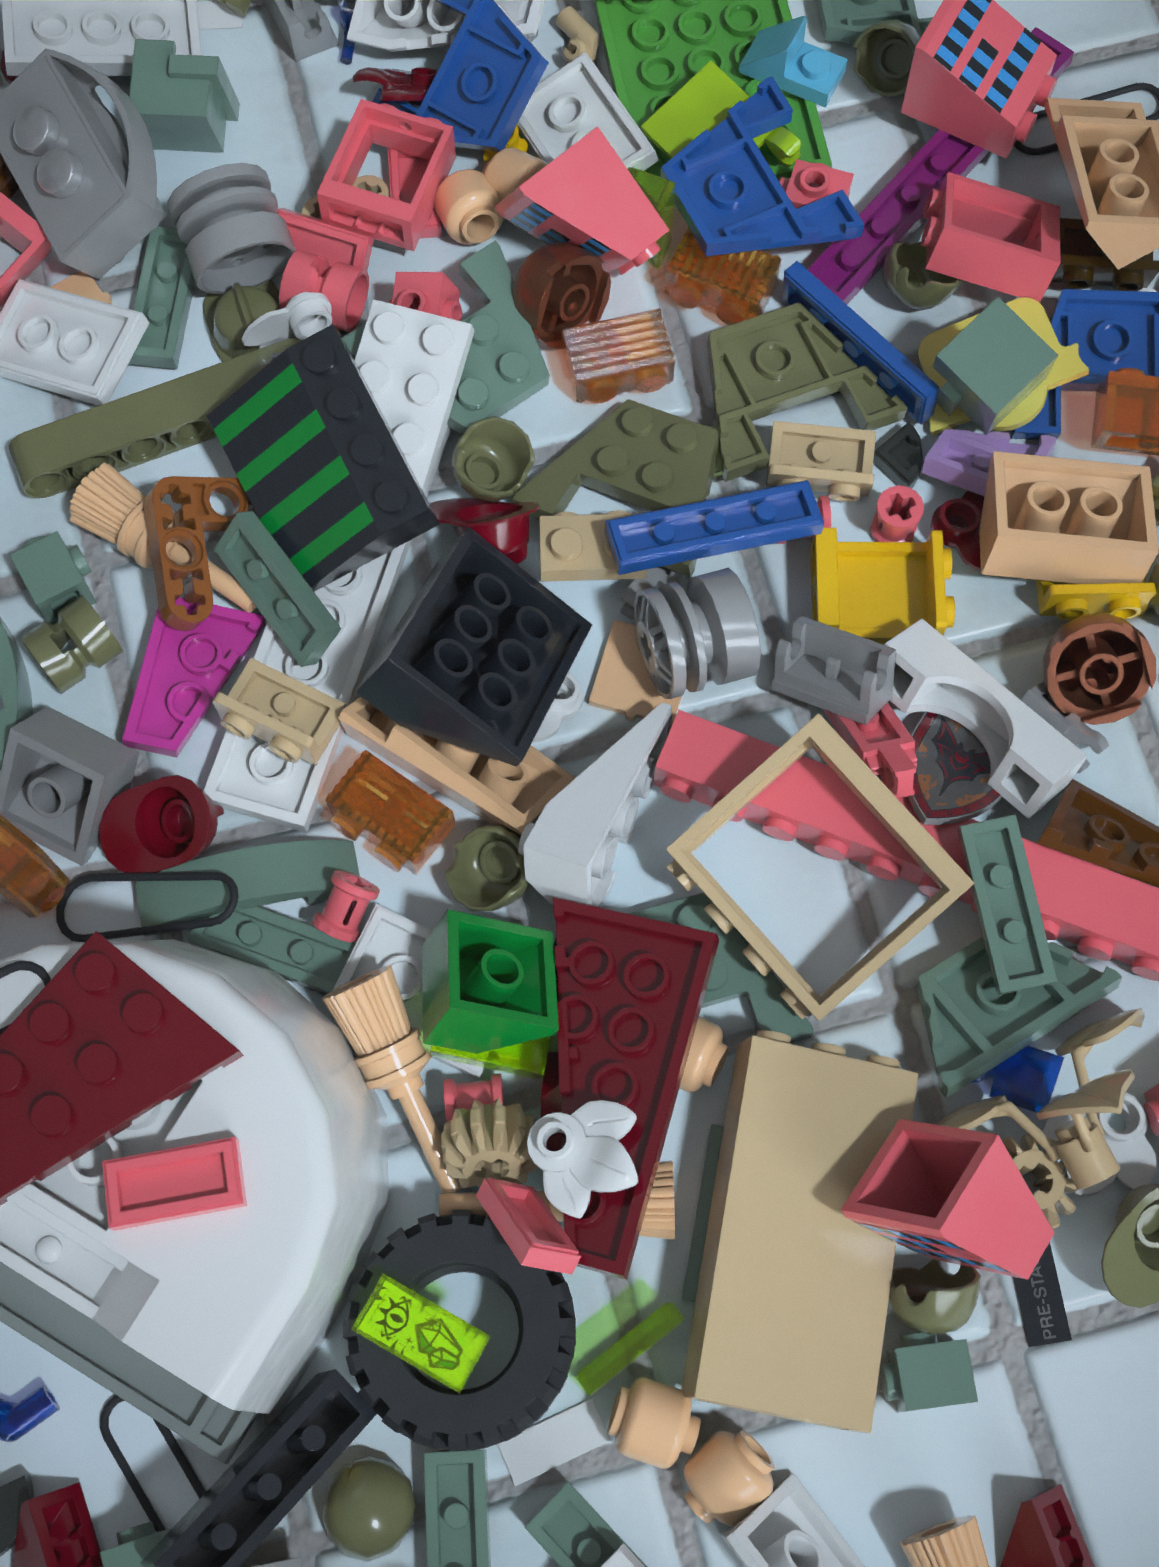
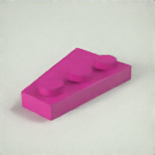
(184, 675)

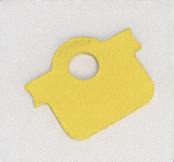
(1065, 369)

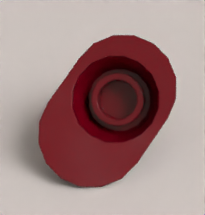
(498, 522)
(158, 825)

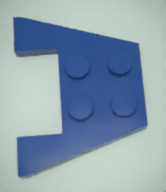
(482, 78)
(734, 195)
(1111, 333)

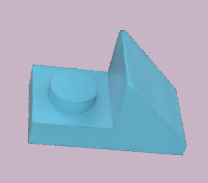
(794, 63)

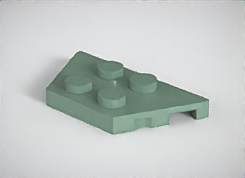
(977, 1029)

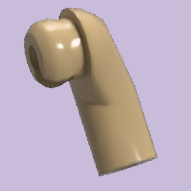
(581, 34)

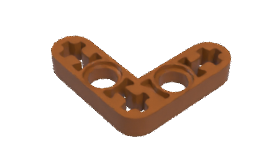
(190, 522)

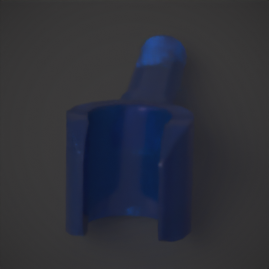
(348, 47)

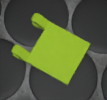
(704, 105)

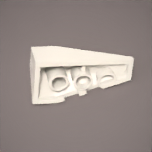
(425, 23)
(580, 828)

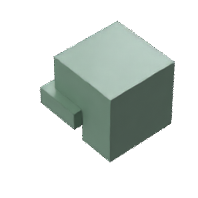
(181, 97)
(992, 366)

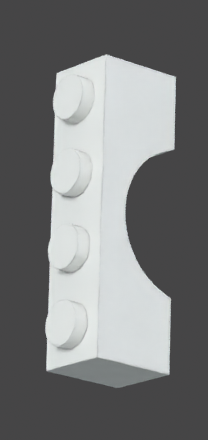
(1026, 753)

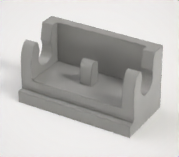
(302, 26)
(834, 670)

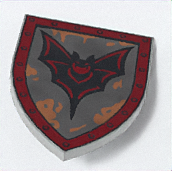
(950, 772)

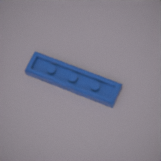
(863, 343)
(713, 527)

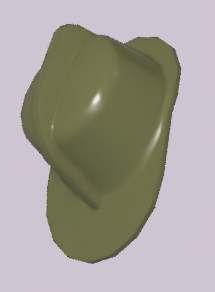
(233, 312)
(1132, 1249)

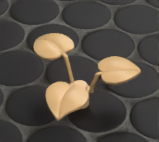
(1082, 1139)

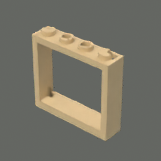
(881, 803)

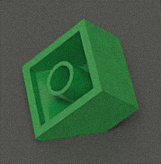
(487, 984)

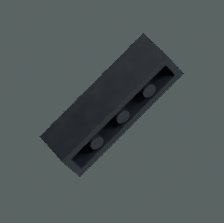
(267, 1477)

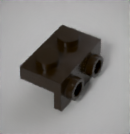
(1087, 265)

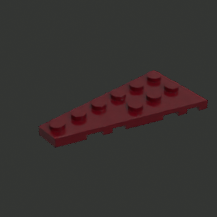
(624, 1038)
(93, 1059)

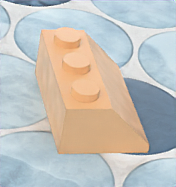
(1067, 520)

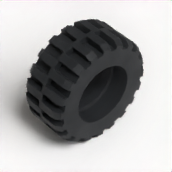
(512, 1399)

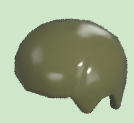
(886, 56)
(910, 281)
(492, 459)
(487, 869)
(933, 1298)
(368, 1508)

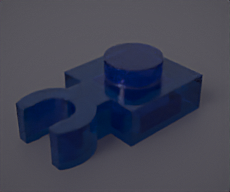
(1025, 1078)

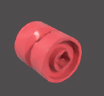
(341, 284)

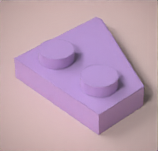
(964, 456)

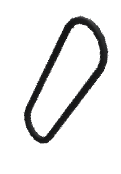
(172, 876)

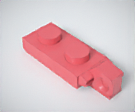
(883, 747)

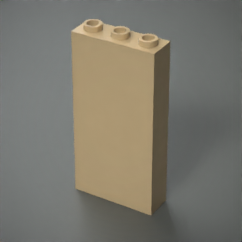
(787, 1282)

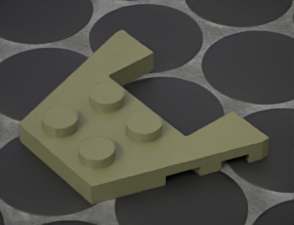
(779, 364)
(633, 457)

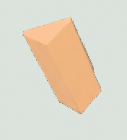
(1112, 172)
(479, 783)

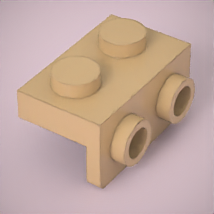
(826, 456)
(577, 548)
(280, 711)

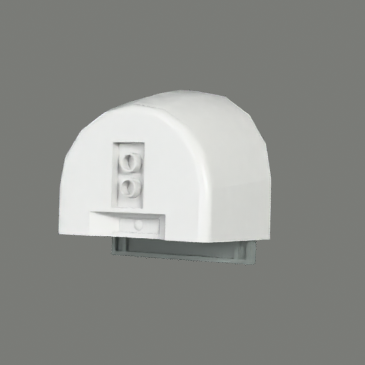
(226, 1306)

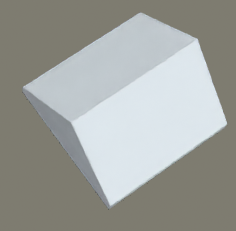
(789, 1532)

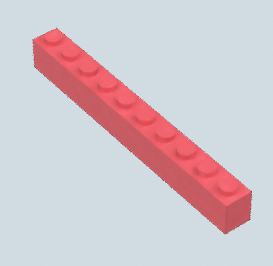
(809, 802)

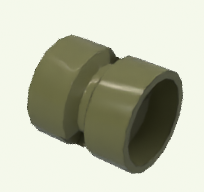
(88, 633)

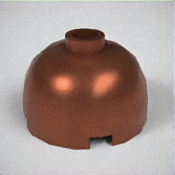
(560, 290)
(1098, 668)

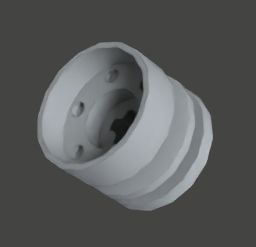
(231, 227)
(697, 633)

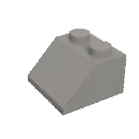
(61, 780)

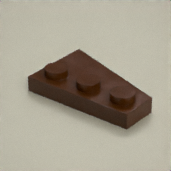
(1103, 834)

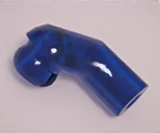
(22, 1417)

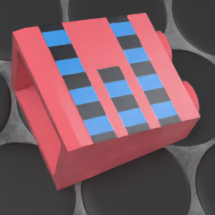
(979, 75)
(588, 202)
(952, 1199)

